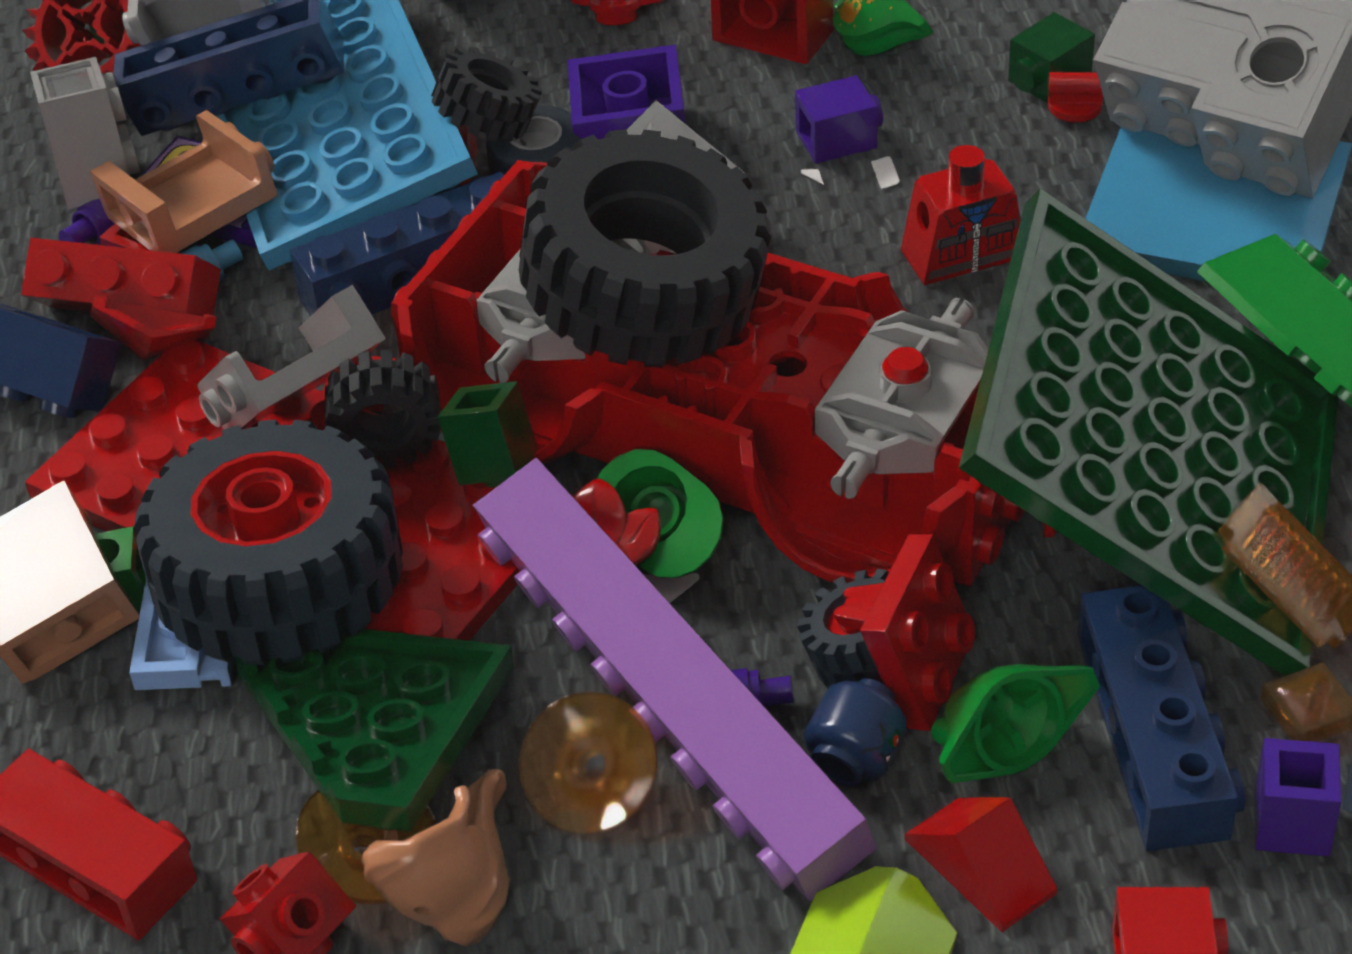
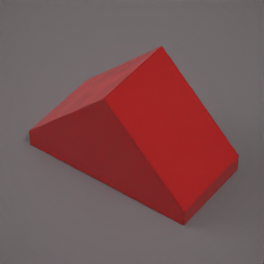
(986, 856)

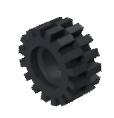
(486, 94)
(385, 383)

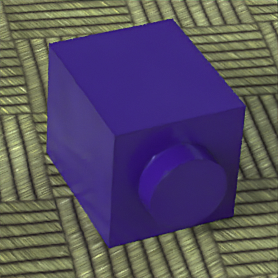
(837, 119)
(1297, 797)

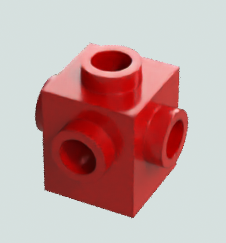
(287, 908)

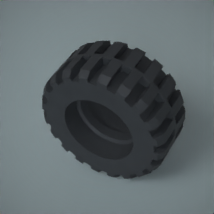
(633, 300)

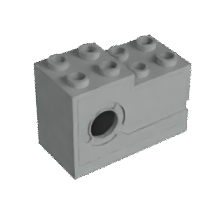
(1241, 78)

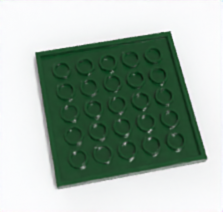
(1146, 423)

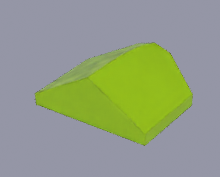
(875, 914)

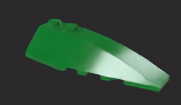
(1292, 304)

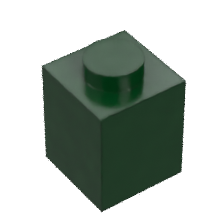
(1047, 47)
(487, 433)

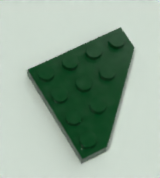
(380, 716)

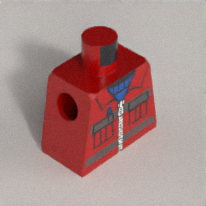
(961, 218)

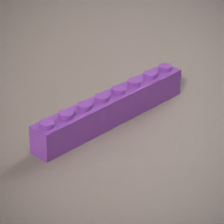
(676, 681)

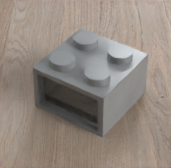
(80, 123)

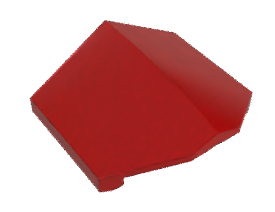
(149, 329)

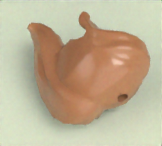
(450, 872)

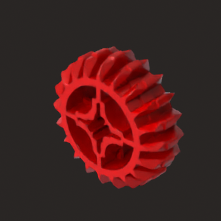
(62, 34)

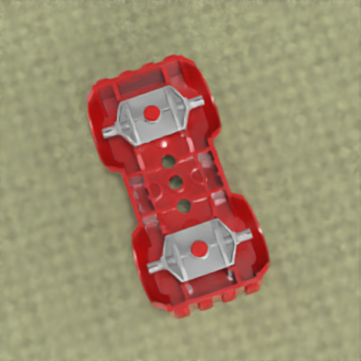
(828, 456)

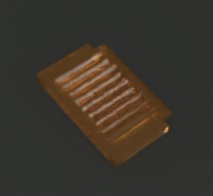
(1290, 567)

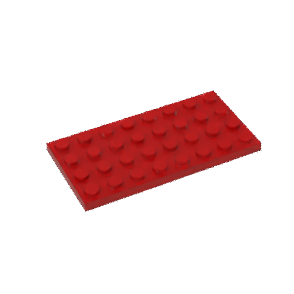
(447, 573)

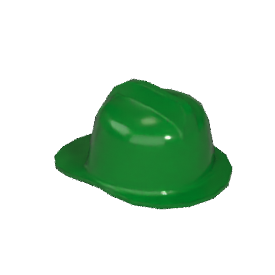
(686, 506)

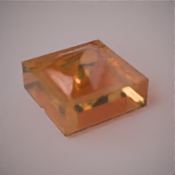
(1309, 704)

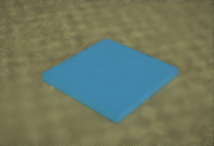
(1182, 214)

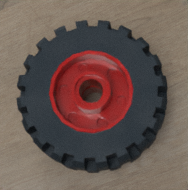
(269, 541)

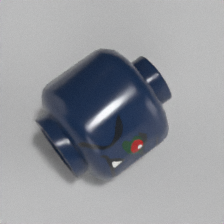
(855, 732)

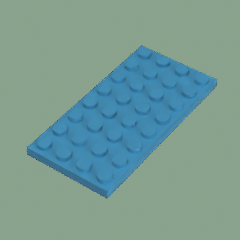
(355, 141)

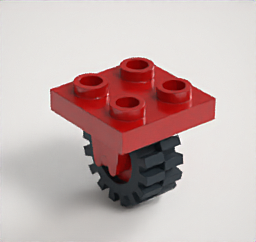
(894, 629)

